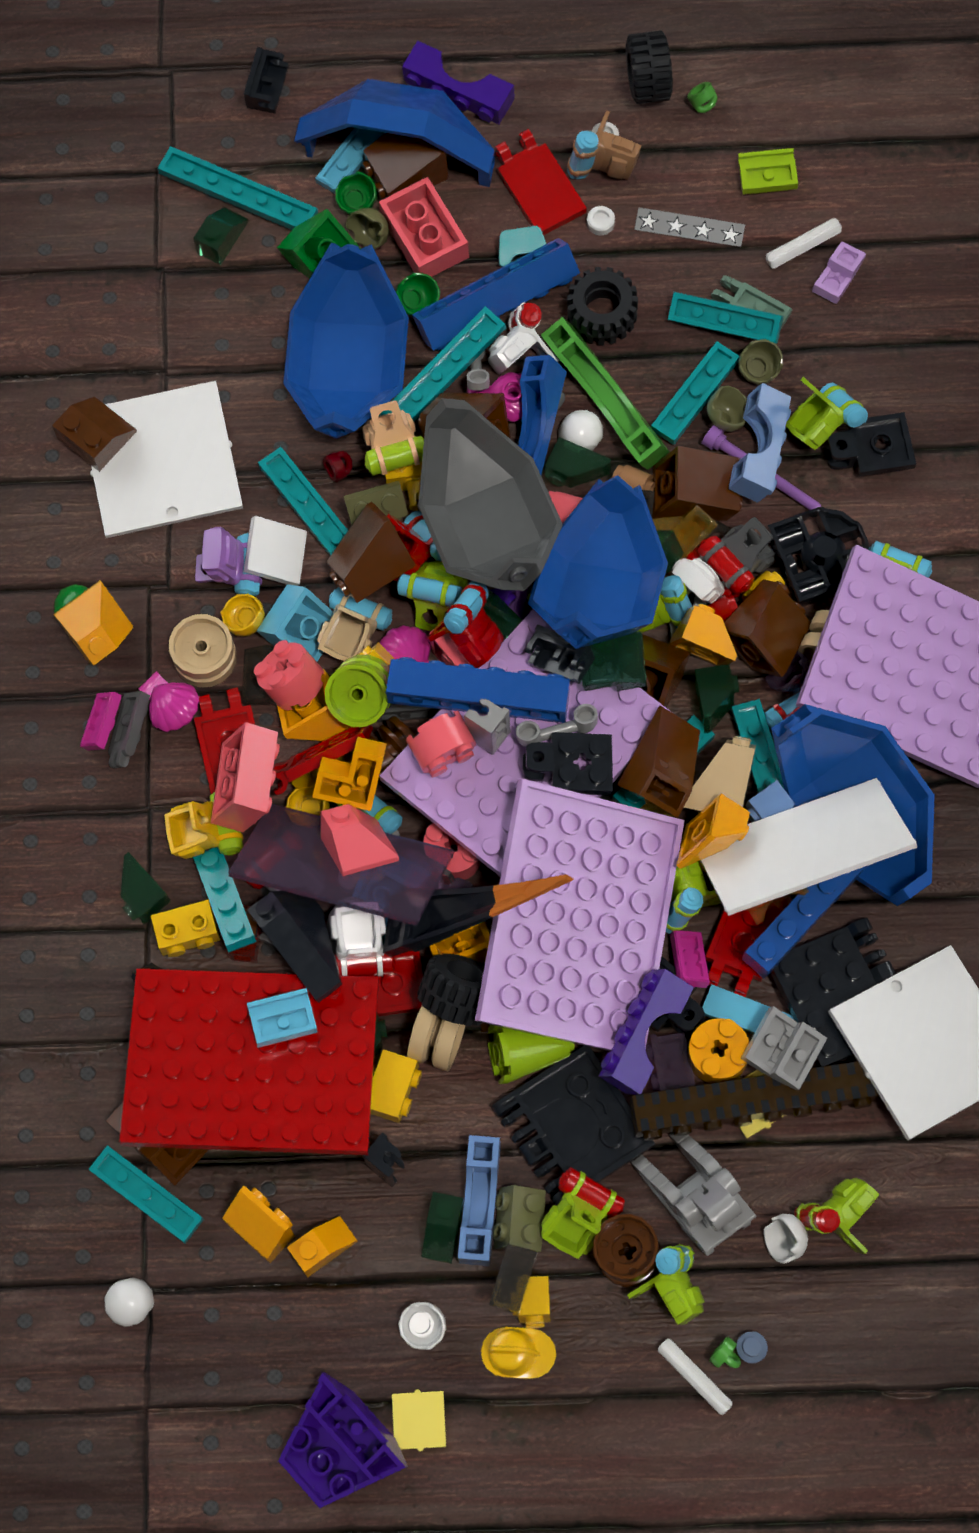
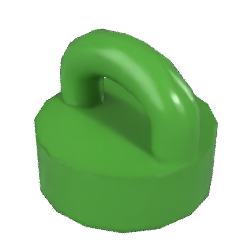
(701, 94)
(725, 1353)

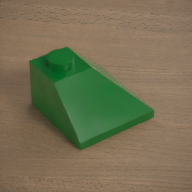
(310, 241)

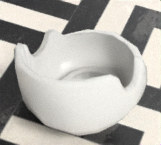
(582, 429)
(786, 1238)
(128, 1301)
(422, 1325)

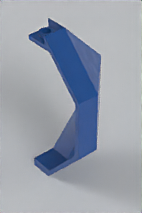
(404, 112)
(345, 341)
(602, 568)
(832, 752)

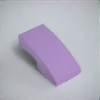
(839, 272)

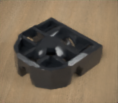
(792, 537)

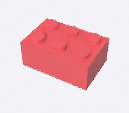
(424, 228)
(245, 777)

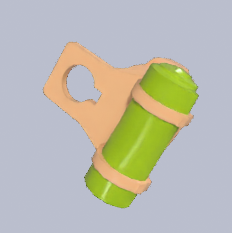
(391, 440)

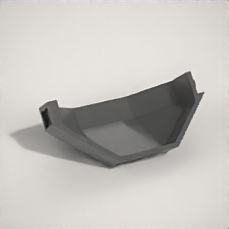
(484, 500)

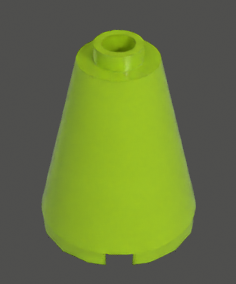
(522, 1053)

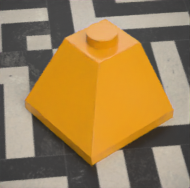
(94, 623)
(704, 636)
(311, 720)
(713, 830)

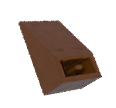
(663, 763)

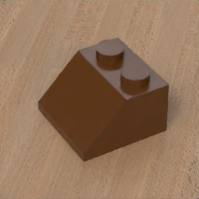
(93, 431)

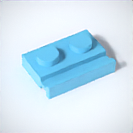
(282, 1017)

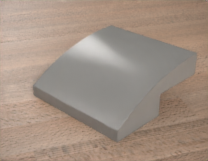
(784, 1048)

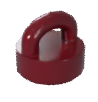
(335, 466)

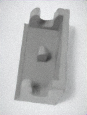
(491, 729)

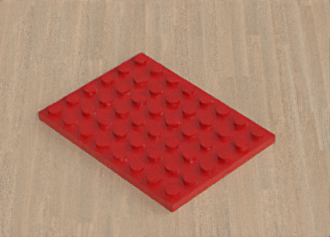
(209, 1086)

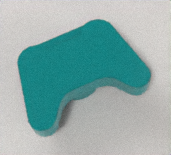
(519, 242)

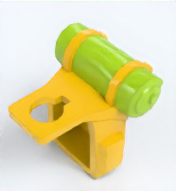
(192, 833)

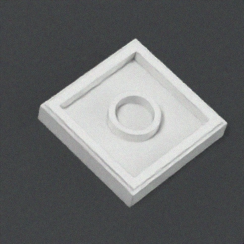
(275, 551)

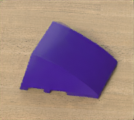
(339, 1445)

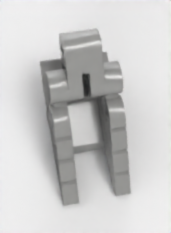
(706, 1202)

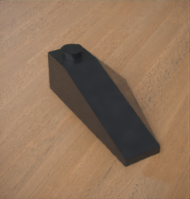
(301, 936)

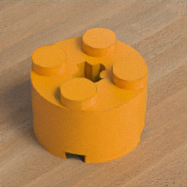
(727, 1037)

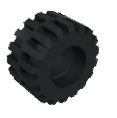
(649, 67)
(602, 285)
(452, 988)

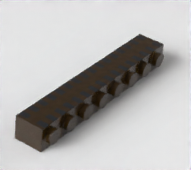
(749, 1100)

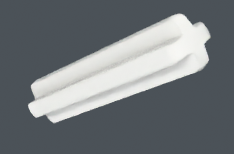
(803, 243)
(695, 1376)

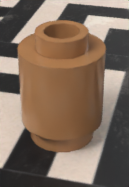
(635, 477)

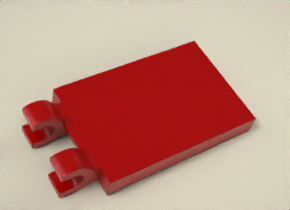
(539, 184)
(216, 727)
(311, 757)
(731, 940)
(399, 990)

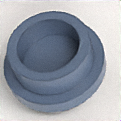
(751, 1347)

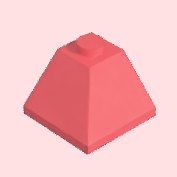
(355, 840)

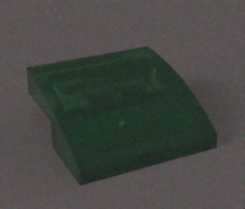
(617, 664)

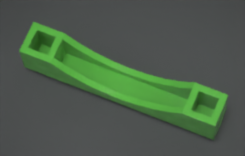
(606, 393)

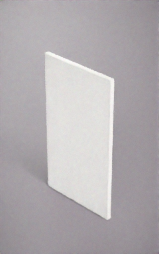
(808, 846)

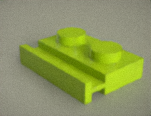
(767, 171)

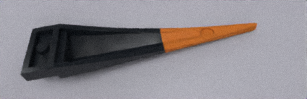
(462, 908)

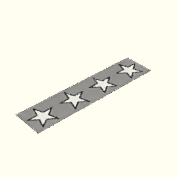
(689, 227)

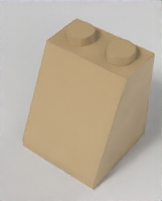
(725, 774)

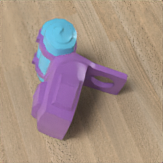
(224, 561)

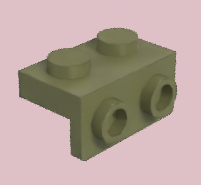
(386, 497)
(519, 1217)

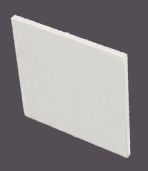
(173, 464)
(918, 1040)

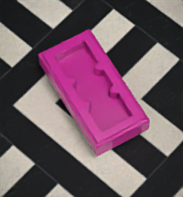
(100, 721)
(690, 958)

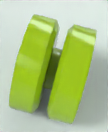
(358, 691)

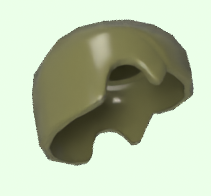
(368, 227)
(760, 362)
(727, 408)

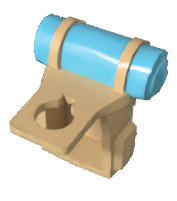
(351, 625)

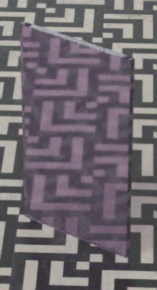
(291, 857)

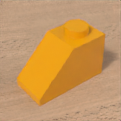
(322, 1245)

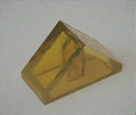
(692, 529)

